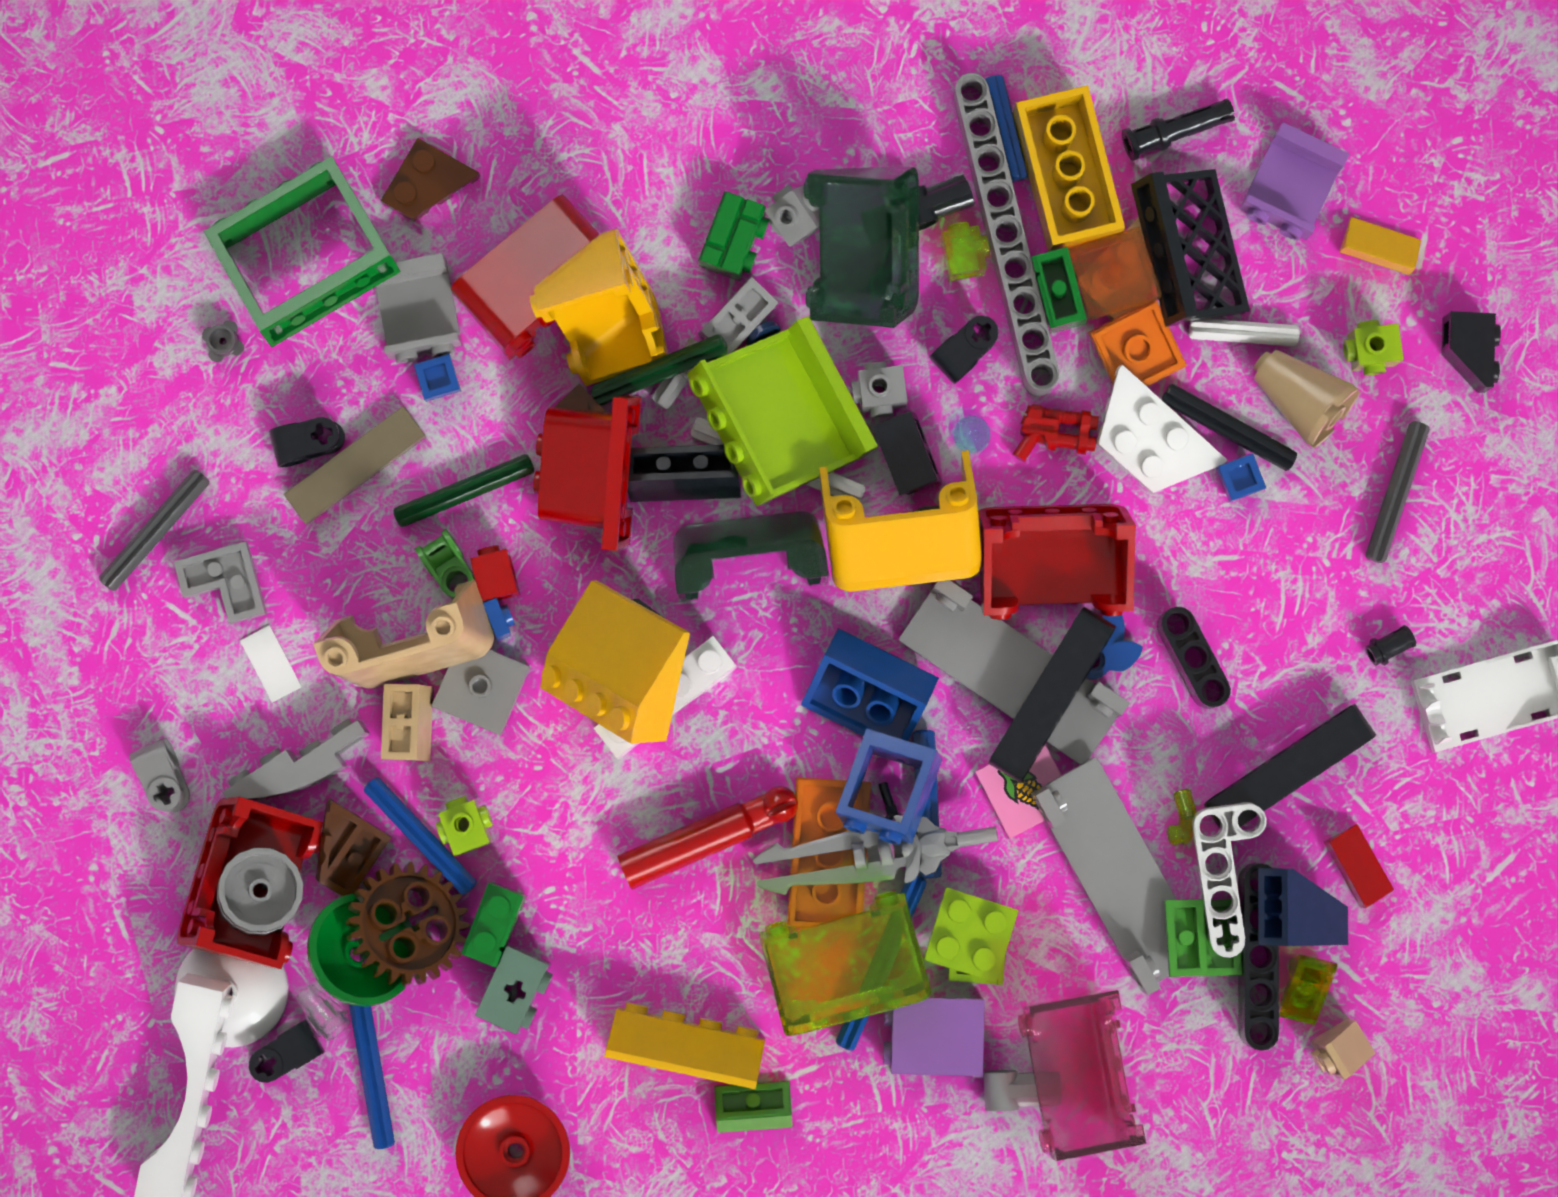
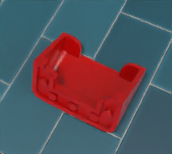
(1057, 557)
(235, 828)

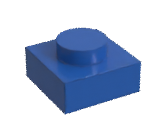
(437, 377)
(1241, 477)
(499, 618)

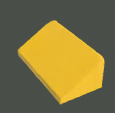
(1380, 246)

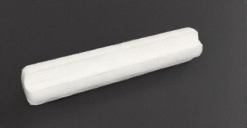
(1244, 332)

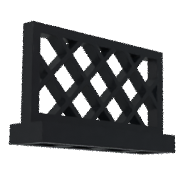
(1168, 249)

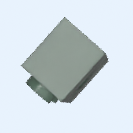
(496, 1003)

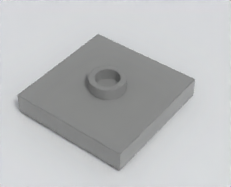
(482, 690)

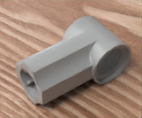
(1009, 1090)

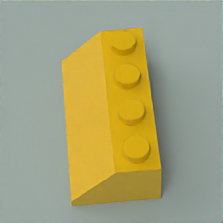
(684, 1046)

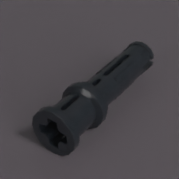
(1161, 133)

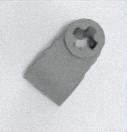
(157, 770)

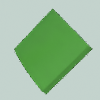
(1189, 944)

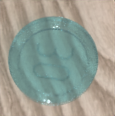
(971, 434)

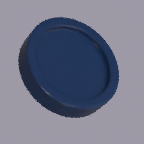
(763, 331)

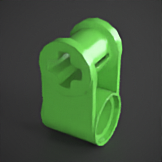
(444, 561)

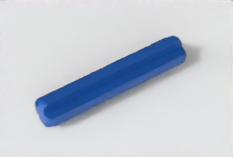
(1007, 127)

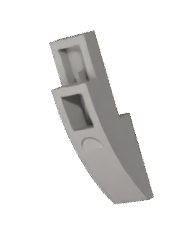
(286, 774)

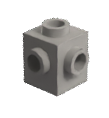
(793, 215)
(888, 378)

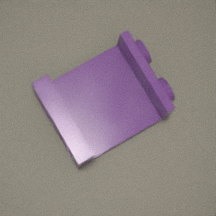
(1293, 182)
(936, 1037)

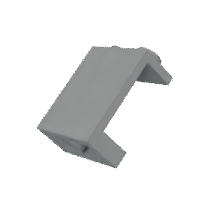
(419, 310)

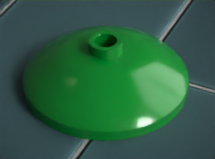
(331, 958)

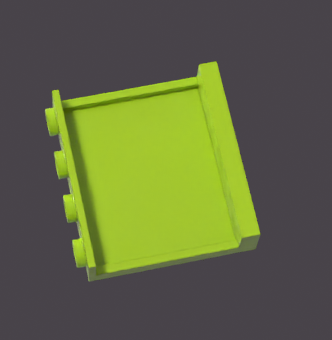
(782, 411)

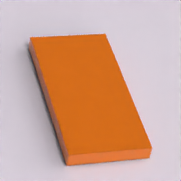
(813, 821)

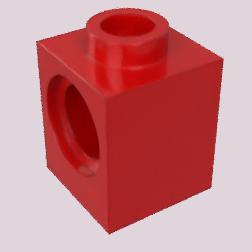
(494, 574)

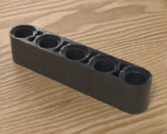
(1052, 694)
(1297, 764)
(1251, 975)

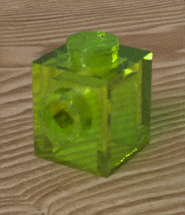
(964, 251)

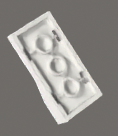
(1489, 697)

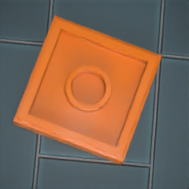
(1139, 344)

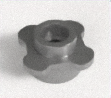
(215, 334)

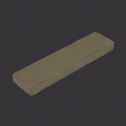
(354, 465)

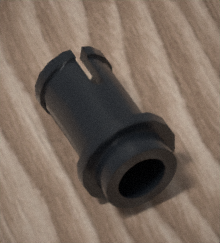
(1390, 645)

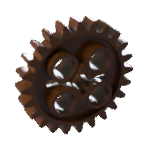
(391, 894)

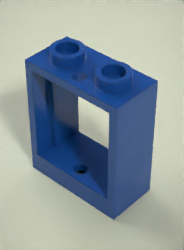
(901, 751)

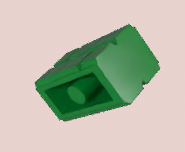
(733, 236)
(1059, 290)
(493, 924)

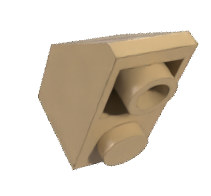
(1342, 1049)

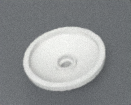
(258, 993)

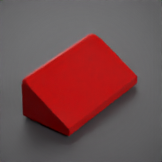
(1359, 866)

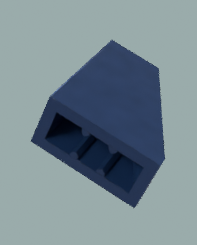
(1298, 911)

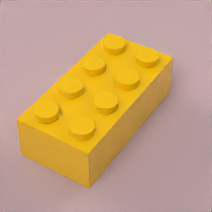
(1068, 168)

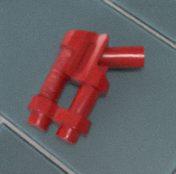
(1042, 427)

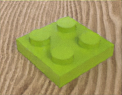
(971, 934)

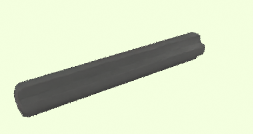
(1397, 492)
(154, 530)

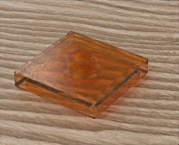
(1114, 273)

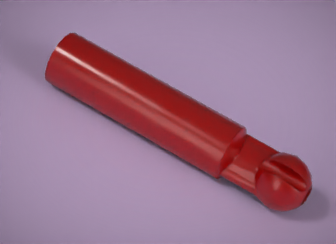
(707, 836)

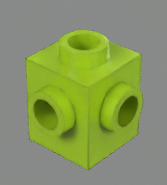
(1373, 347)
(477, 833)

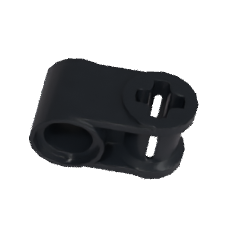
(961, 352)
(300, 443)
(290, 1050)

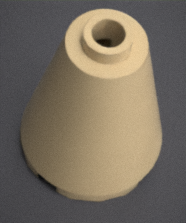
(1305, 394)

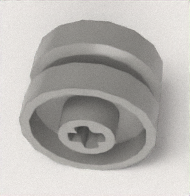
(255, 914)

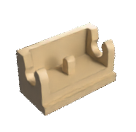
(407, 722)

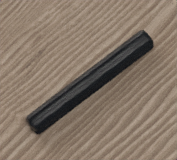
(1229, 427)

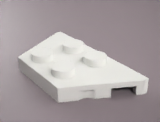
(1151, 437)

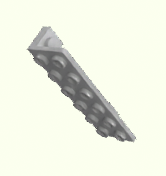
(1004, 667)
(1111, 866)

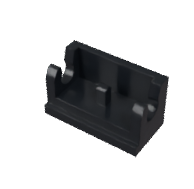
(907, 453)

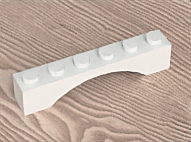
(199, 1019)

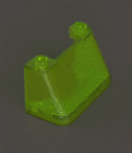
(845, 966)

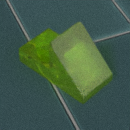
(1306, 988)

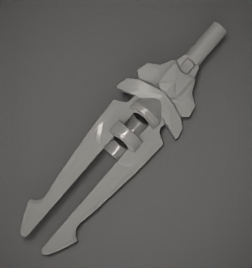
(924, 855)

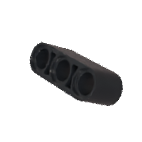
(1208, 670)

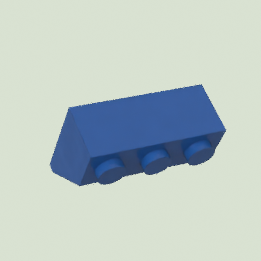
(868, 688)

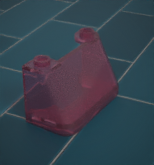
(1080, 1075)

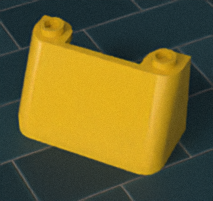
(602, 310)

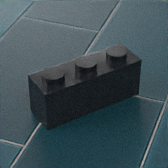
(682, 474)

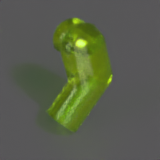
(1186, 811)

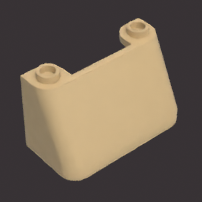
(453, 636)

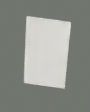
(270, 664)

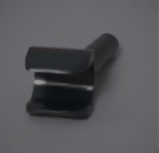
(890, 808)

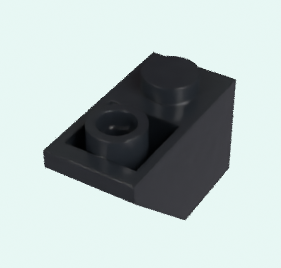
(1470, 347)

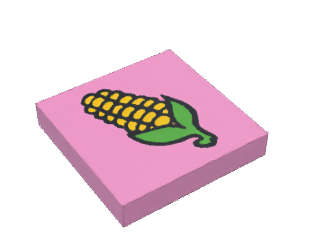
(1013, 799)

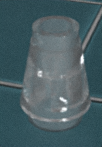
(322, 1012)

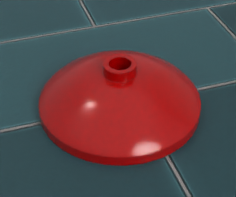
(485, 1142)

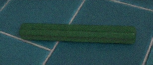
(659, 369)
(463, 490)

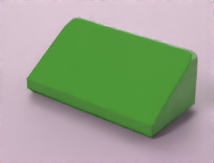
(753, 1109)

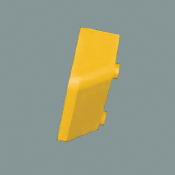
(907, 545)

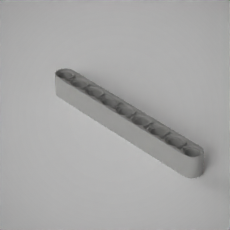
(1005, 216)

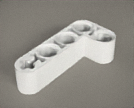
(1225, 879)

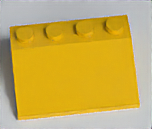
(617, 665)

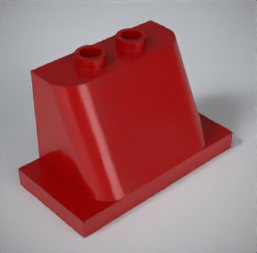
(588, 467)

